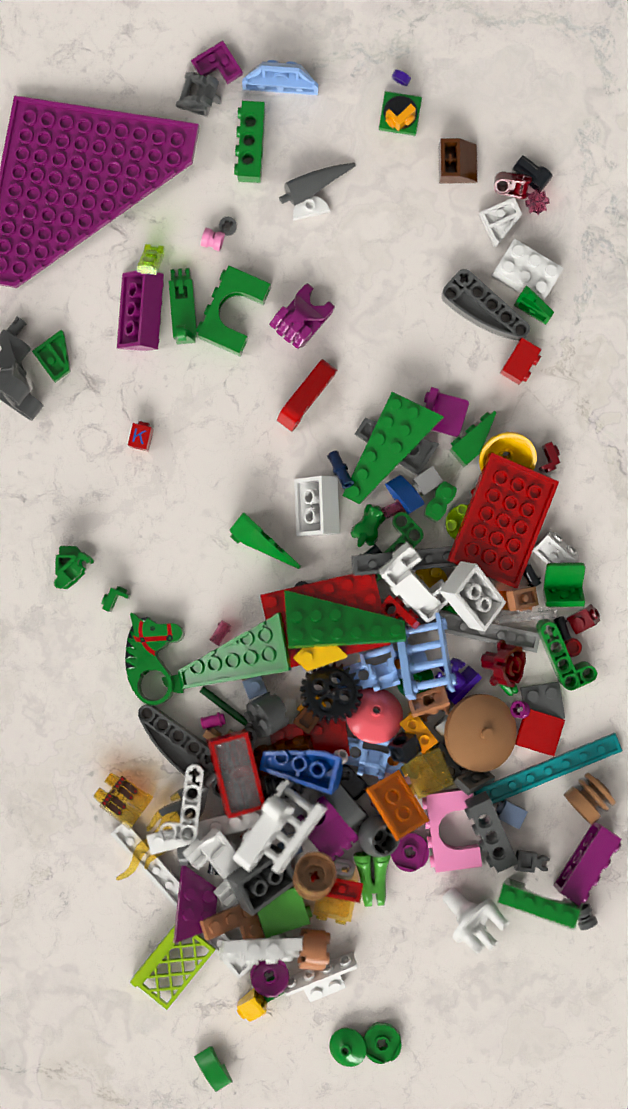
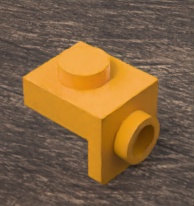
(406, 117)

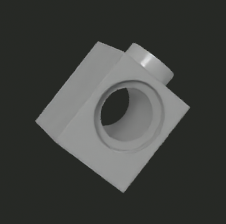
(427, 481)

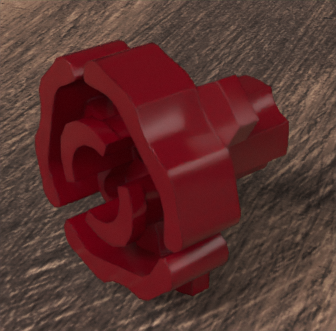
(505, 667)

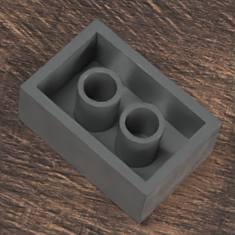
(261, 884)

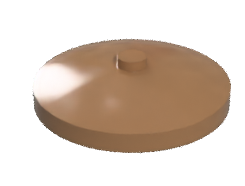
(480, 732)

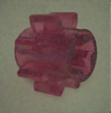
(537, 202)

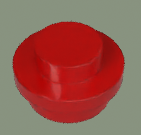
(573, 647)

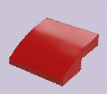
(540, 732)

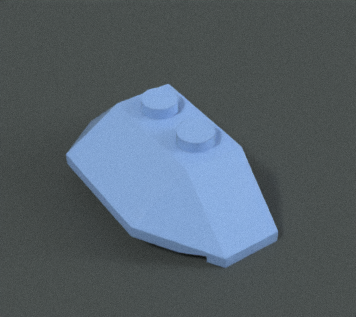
(280, 78)

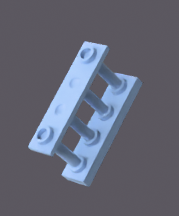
(409, 668)

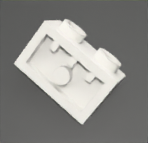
(554, 550)

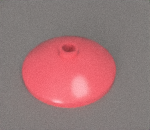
(372, 726)

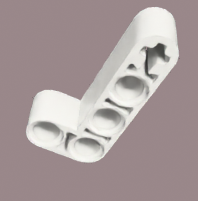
(186, 803)
(264, 832)

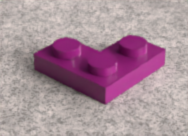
(218, 58)

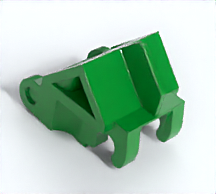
(69, 566)

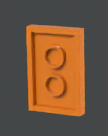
(397, 805)

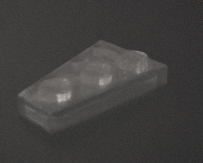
(526, 615)

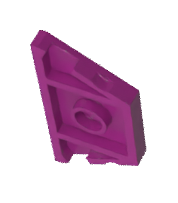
(194, 904)

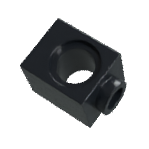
(404, 747)

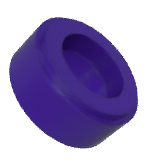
(401, 77)

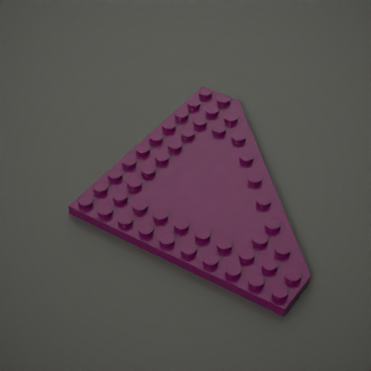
(74, 173)

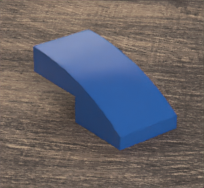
(405, 493)

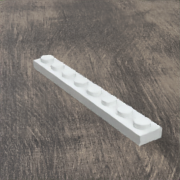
(220, 822)

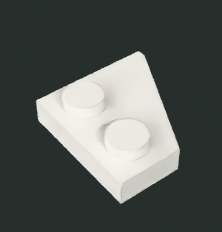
(500, 219)

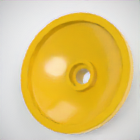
(519, 448)

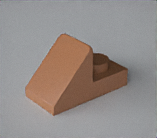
(522, 598)

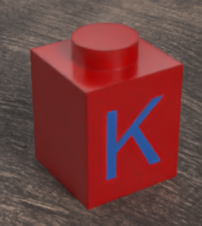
(140, 436)

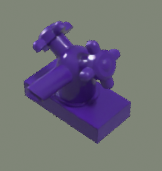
(465, 680)

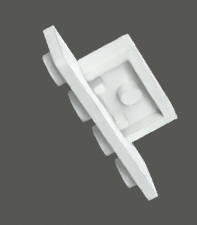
(324, 982)

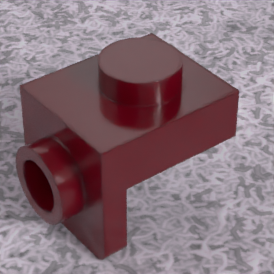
(551, 452)
(584, 619)

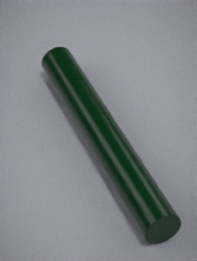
(223, 705)

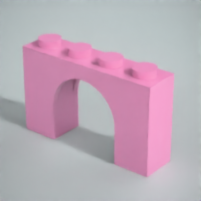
(443, 855)

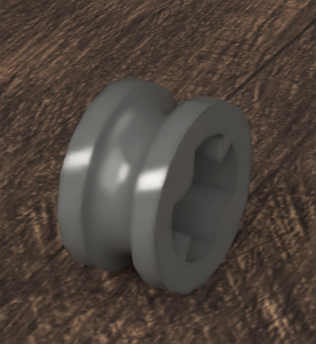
(233, 227)

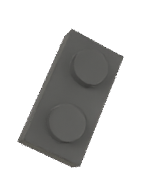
(473, 781)

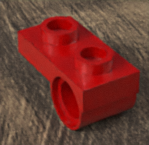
(409, 616)

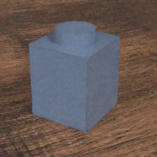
(254, 686)
(511, 813)

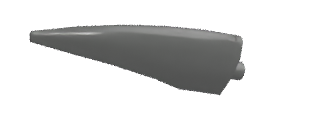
(308, 185)

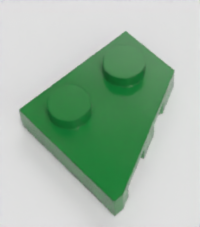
(534, 305)
(54, 356)

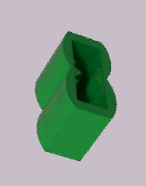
(437, 506)

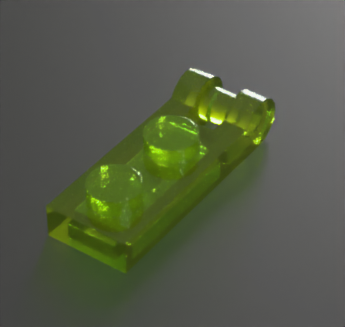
(150, 259)

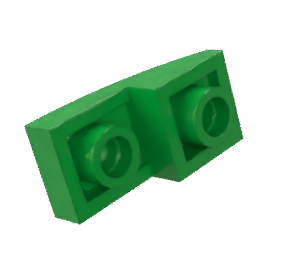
(212, 1069)

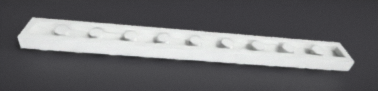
(169, 886)

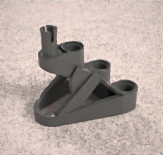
(13, 381)

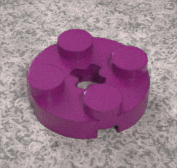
(416, 860)
(273, 987)

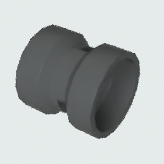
(585, 918)

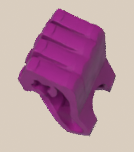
(301, 318)
(331, 832)

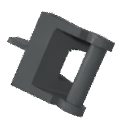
(205, 95)

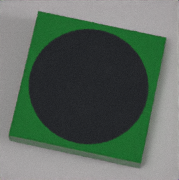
(397, 103)

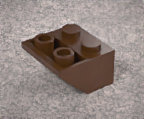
(457, 161)

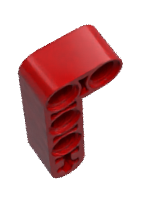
(306, 395)

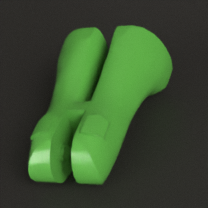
(363, 864)

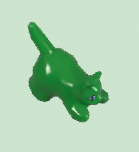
(367, 528)

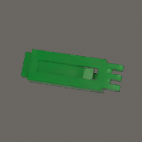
(182, 308)

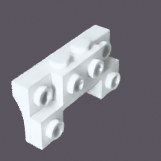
(409, 585)
(220, 854)
(260, 949)

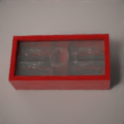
(236, 773)

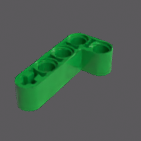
(404, 531)
(561, 652)

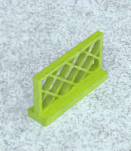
(157, 957)

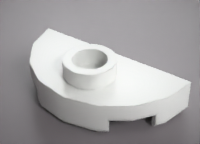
(310, 207)

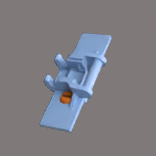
(384, 674)
(373, 761)

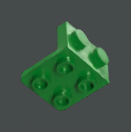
(564, 585)

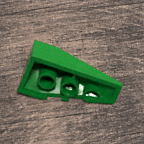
(253, 536)

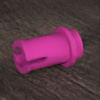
(213, 721)

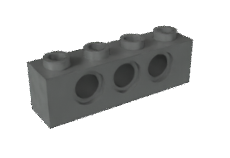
(504, 856)

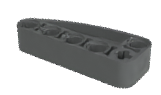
(476, 310)
(174, 750)

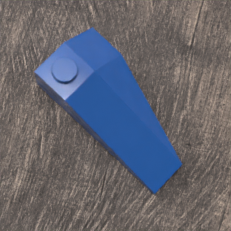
(310, 768)

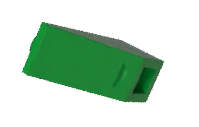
(470, 445)

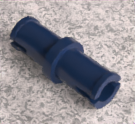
(340, 469)

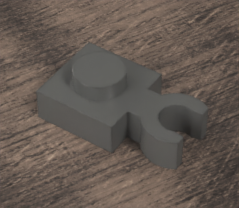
(528, 861)

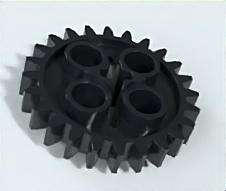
(339, 707)

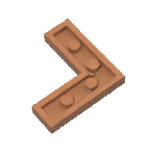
(229, 920)

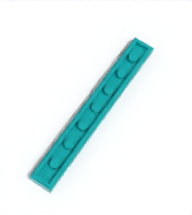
(552, 768)

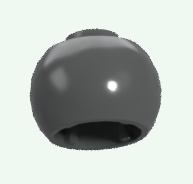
(376, 837)

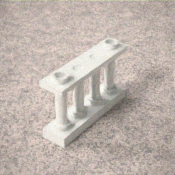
(303, 828)

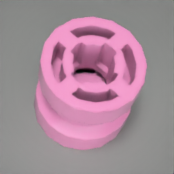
(212, 239)

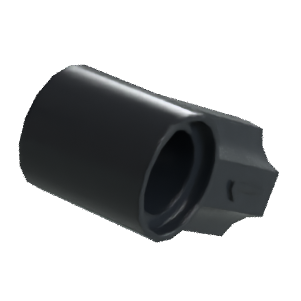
(539, 174)

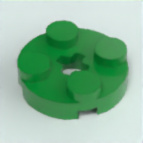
(386, 1053)

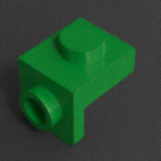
(110, 599)

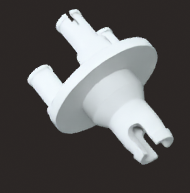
(473, 920)

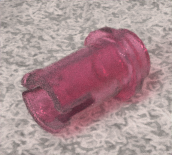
(392, 509)
(221, 631)

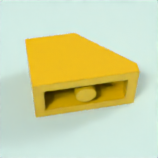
(252, 1006)

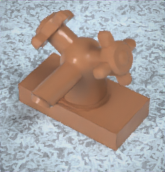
(430, 703)

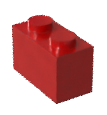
(520, 361)

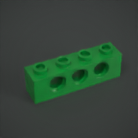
(256, 112)

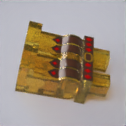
(118, 798)

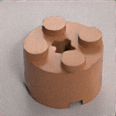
(314, 949)

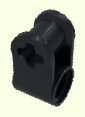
(353, 783)

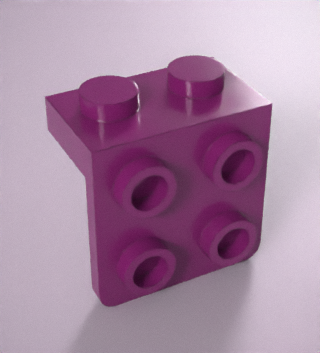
(450, 407)

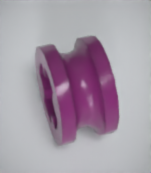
(522, 714)

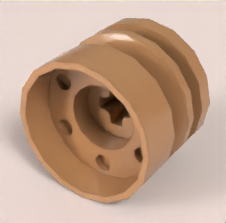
(590, 798)
(314, 864)

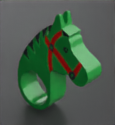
(142, 650)

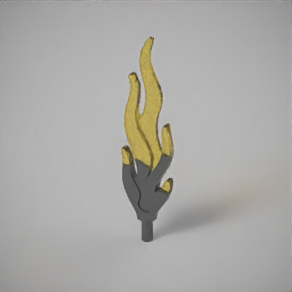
(168, 813)

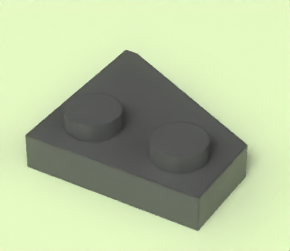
(544, 698)

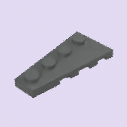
(415, 460)

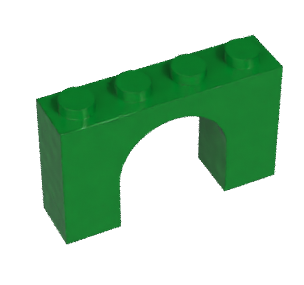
(233, 283)
(558, 911)

